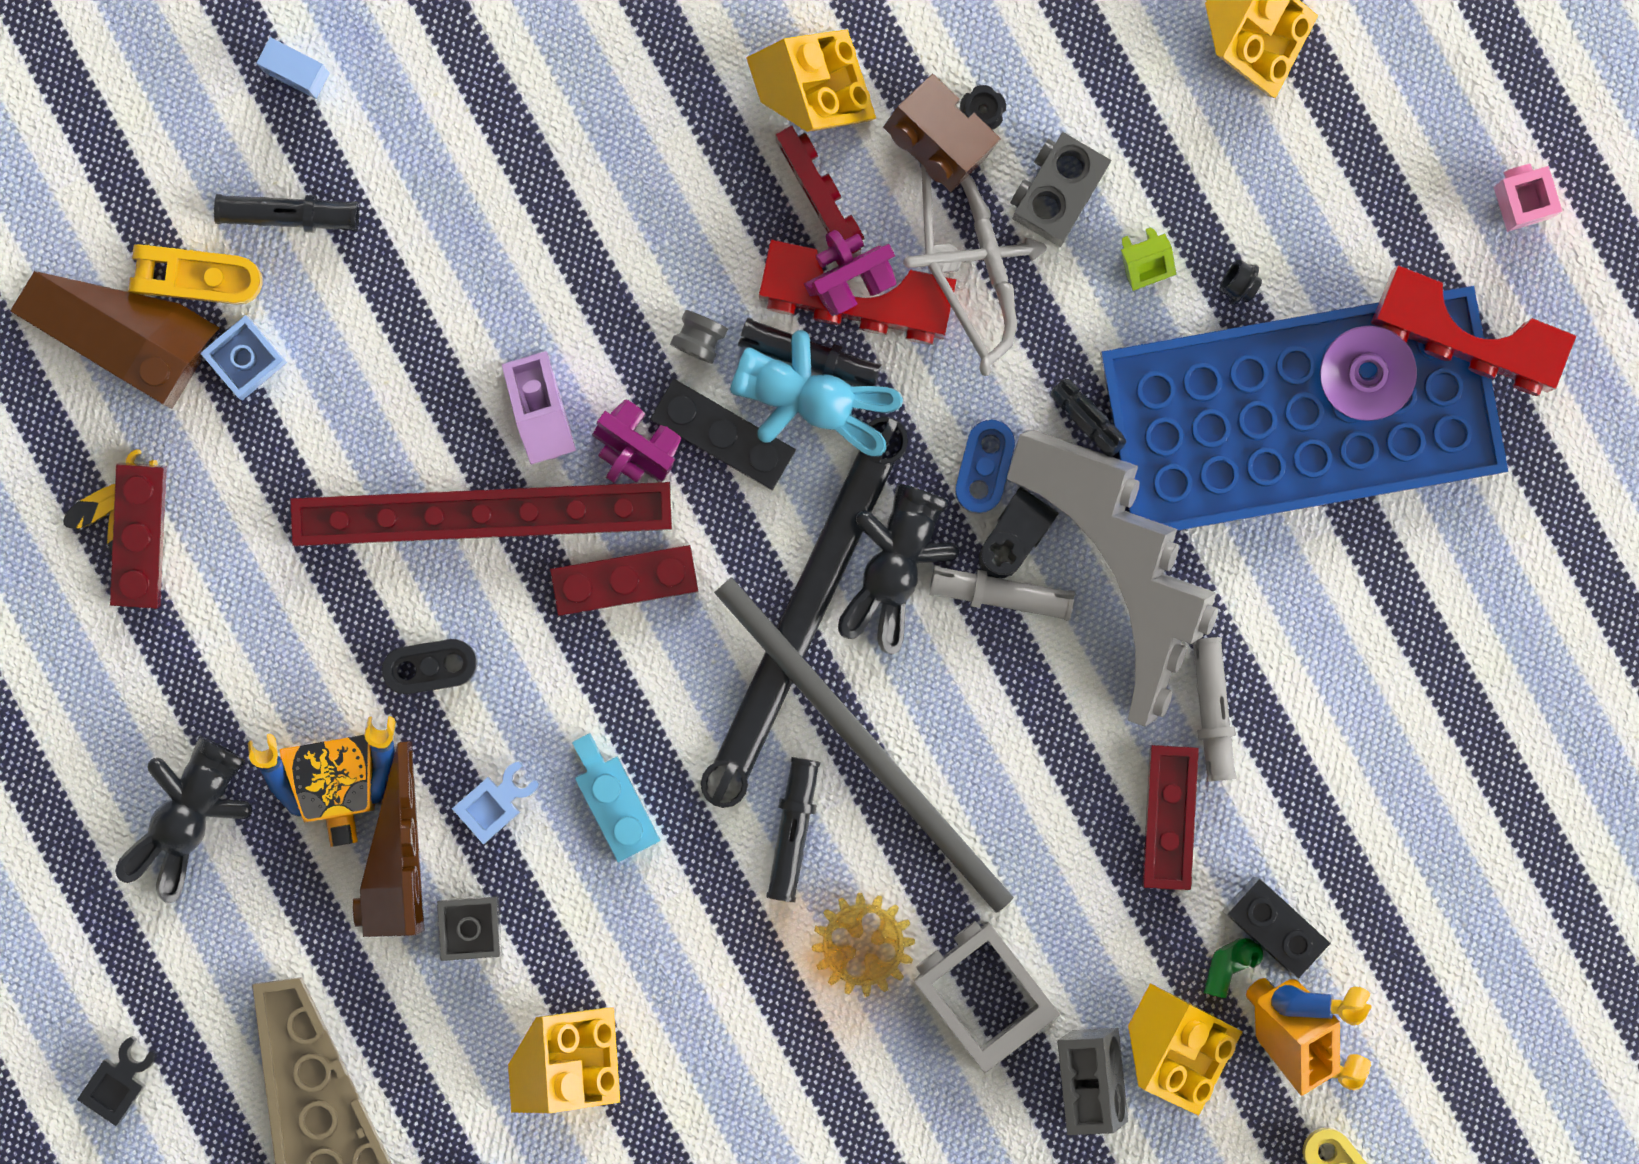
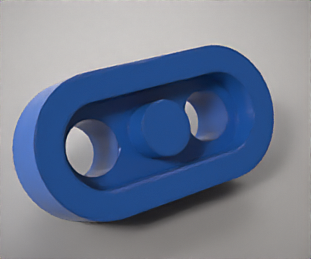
(984, 466)

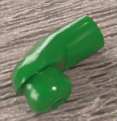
(1230, 960)

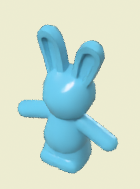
(818, 398)

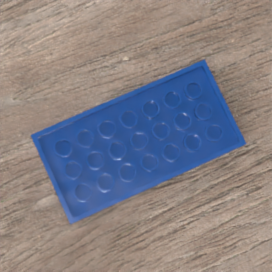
(1244, 429)

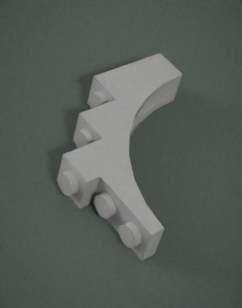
(1137, 550)

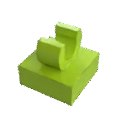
(1148, 260)

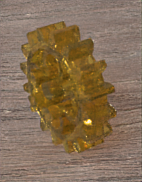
(838, 956)

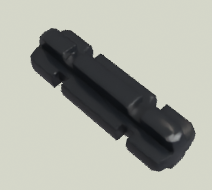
(1088, 417)

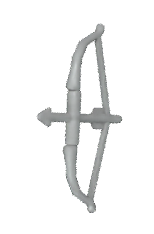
(947, 258)

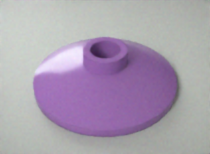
(1372, 396)

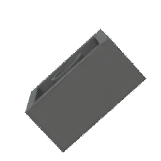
(469, 928)

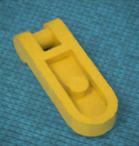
(195, 275)

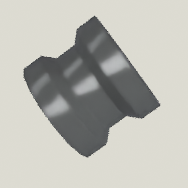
(698, 336)

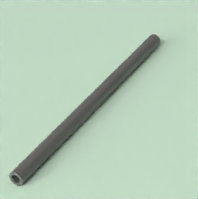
(863, 745)

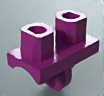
(870, 265)
(630, 451)

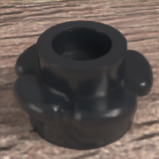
(984, 95)
(1241, 282)

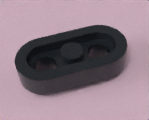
(430, 666)

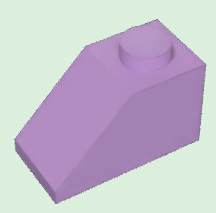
(538, 408)

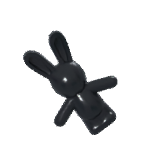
(893, 572)
(181, 823)

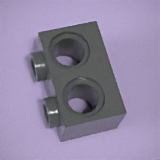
(1068, 193)
(1092, 1081)

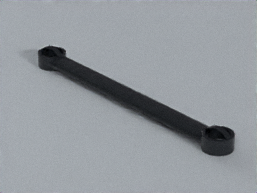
(803, 615)

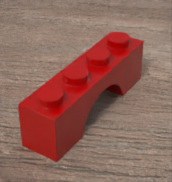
(912, 306)
(1416, 310)

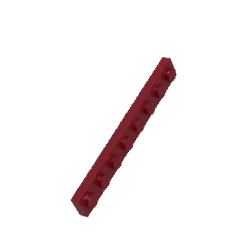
(481, 514)

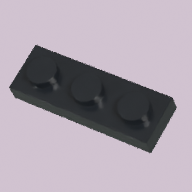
(722, 434)

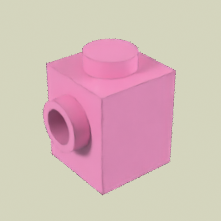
(1527, 196)

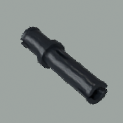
(284, 212)
(823, 358)
(793, 829)

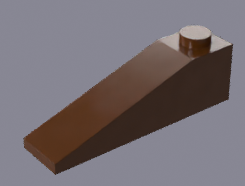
(129, 334)
(392, 876)

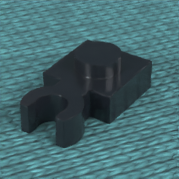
(114, 1086)

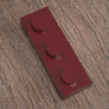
(819, 190)
(138, 535)
(624, 580)
(1170, 817)

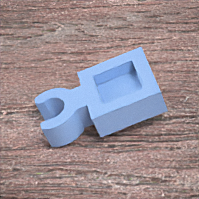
(491, 806)

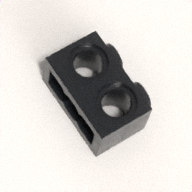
(1276, 927)

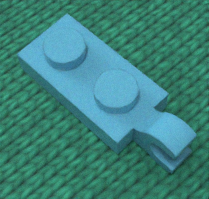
(614, 801)

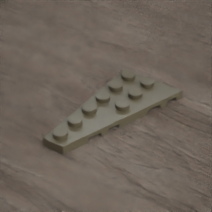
(308, 1089)

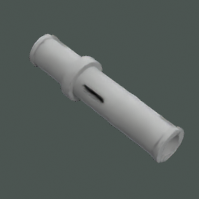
(1002, 593)
(1214, 710)

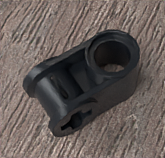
(1018, 528)

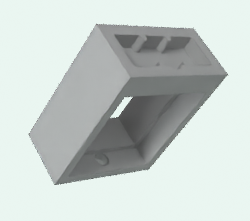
(1013, 1035)

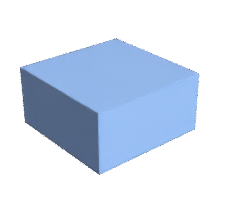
(293, 68)
(243, 357)

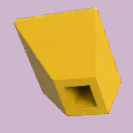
(1260, 37)
(813, 81)
(1179, 1049)
(566, 1063)

